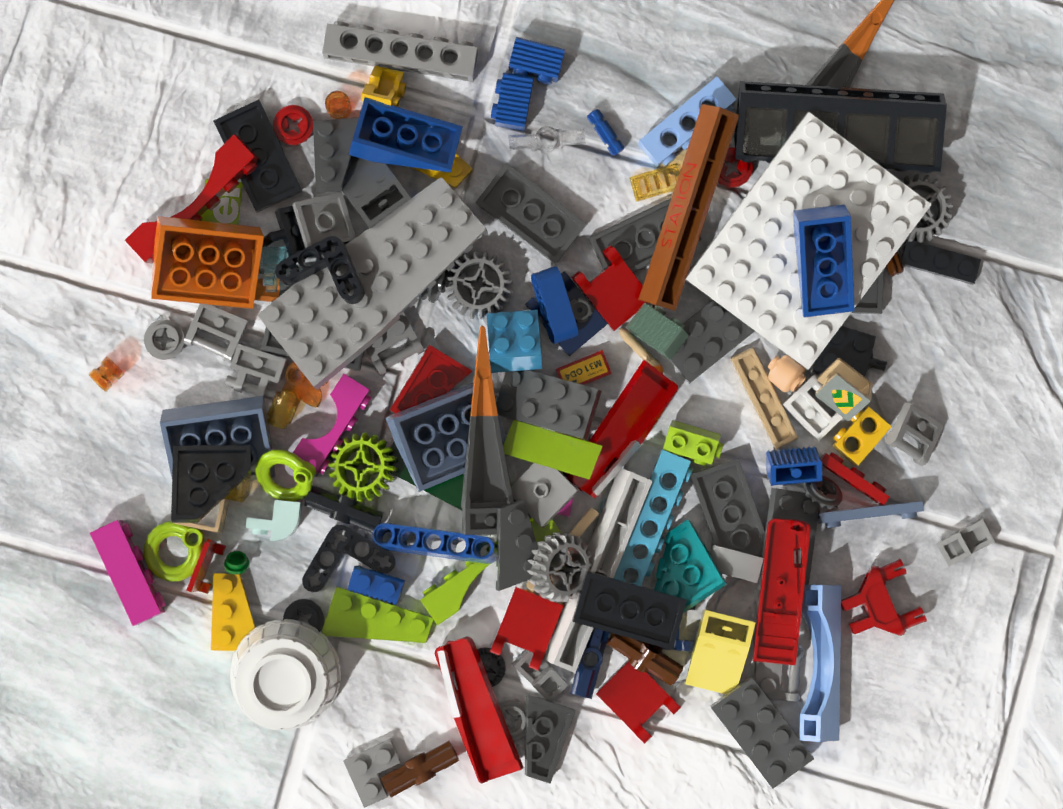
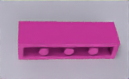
(127, 572)

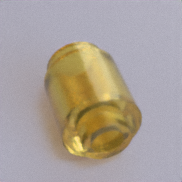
(283, 408)

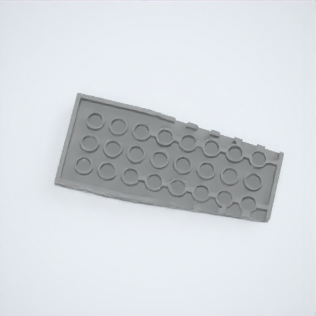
(394, 265)

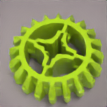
(362, 477)

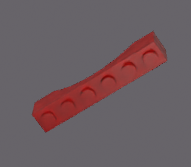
(230, 164)

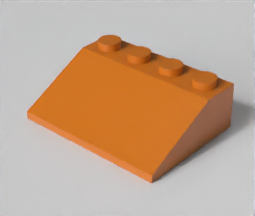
(206, 262)

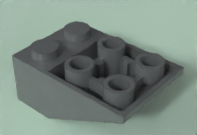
(373, 190)

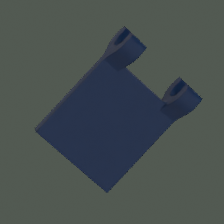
(586, 329)

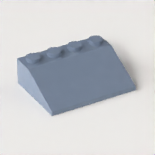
(219, 424)
(435, 436)

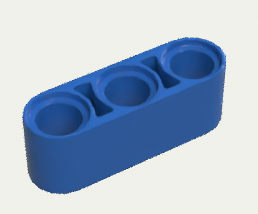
(554, 305)

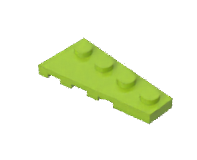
(368, 618)

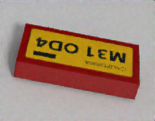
(585, 369)

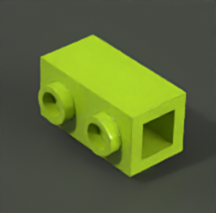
(693, 443)

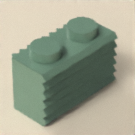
(657, 330)

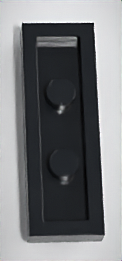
(940, 262)

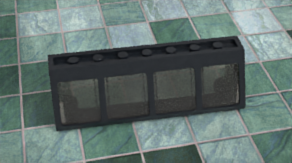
(887, 125)

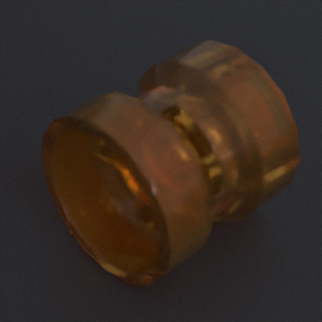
(335, 102)
(106, 374)

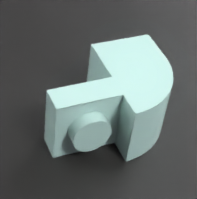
(284, 522)

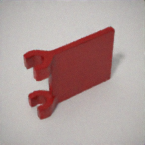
(613, 291)
(197, 579)
(528, 625)
(635, 698)

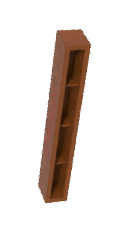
(689, 206)

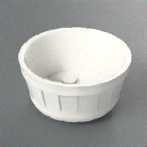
(285, 674)

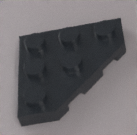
(205, 477)

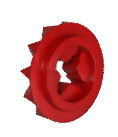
(294, 113)
(734, 179)

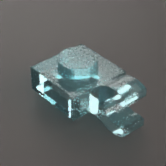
(269, 259)

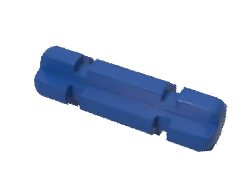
(605, 132)

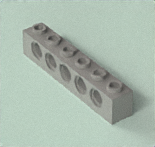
(339, 32)

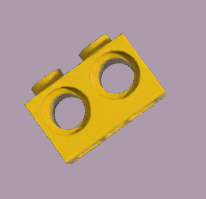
(865, 440)

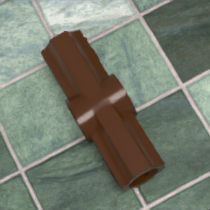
(646, 658)
(419, 769)

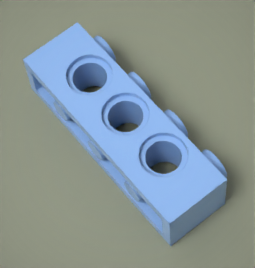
(652, 143)

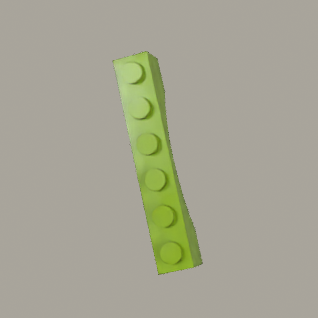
(448, 597)

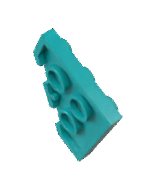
(687, 567)

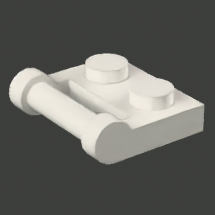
(809, 412)

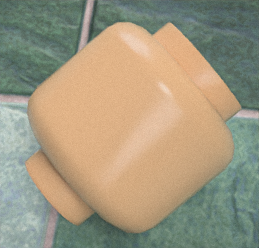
(786, 373)

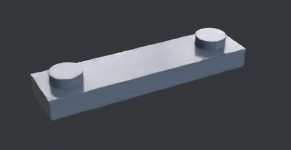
(834, 519)

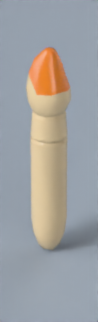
(639, 349)

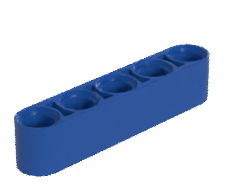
(425, 537)

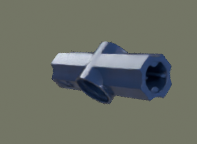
(585, 675)

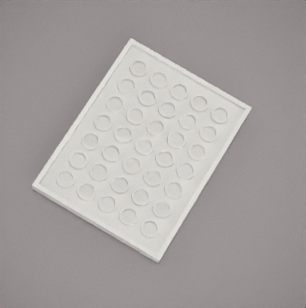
(754, 257)

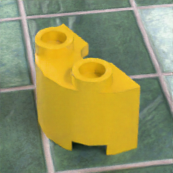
(385, 86)

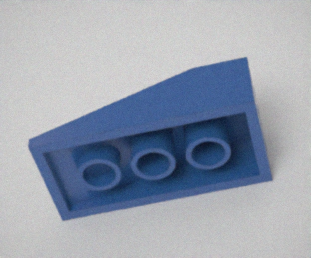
(404, 137)
(824, 260)

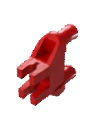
(878, 603)

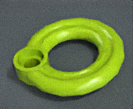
(303, 475)
(152, 557)

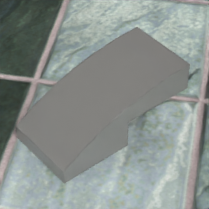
(965, 542)
(737, 563)
(545, 680)

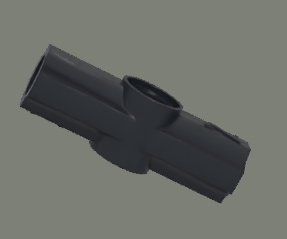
(343, 508)

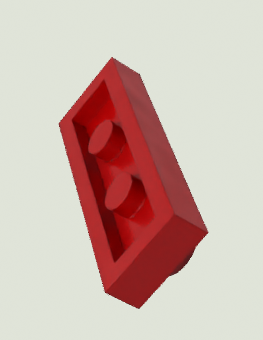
(854, 478)

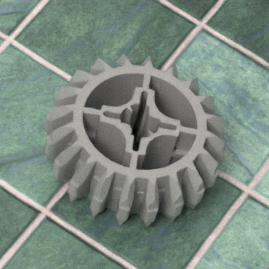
(934, 194)
(467, 281)
(552, 557)

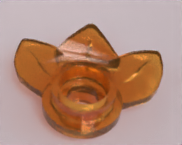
(302, 387)

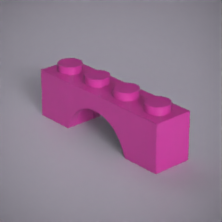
(349, 399)

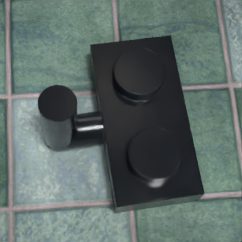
(288, 231)

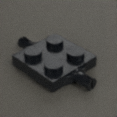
(853, 348)

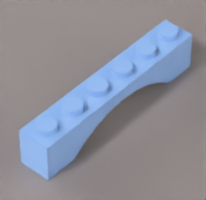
(822, 707)

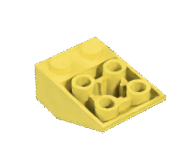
(719, 652)

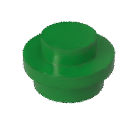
(236, 562)

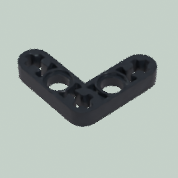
(331, 260)
(347, 547)

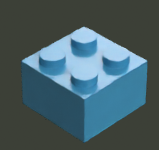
(514, 341)

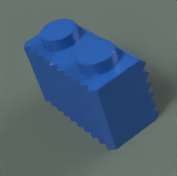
(536, 60)
(513, 101)
(793, 466)
(376, 585)

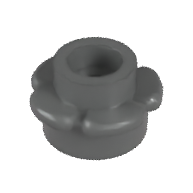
(586, 309)

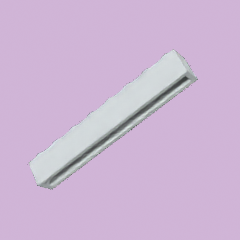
(607, 549)

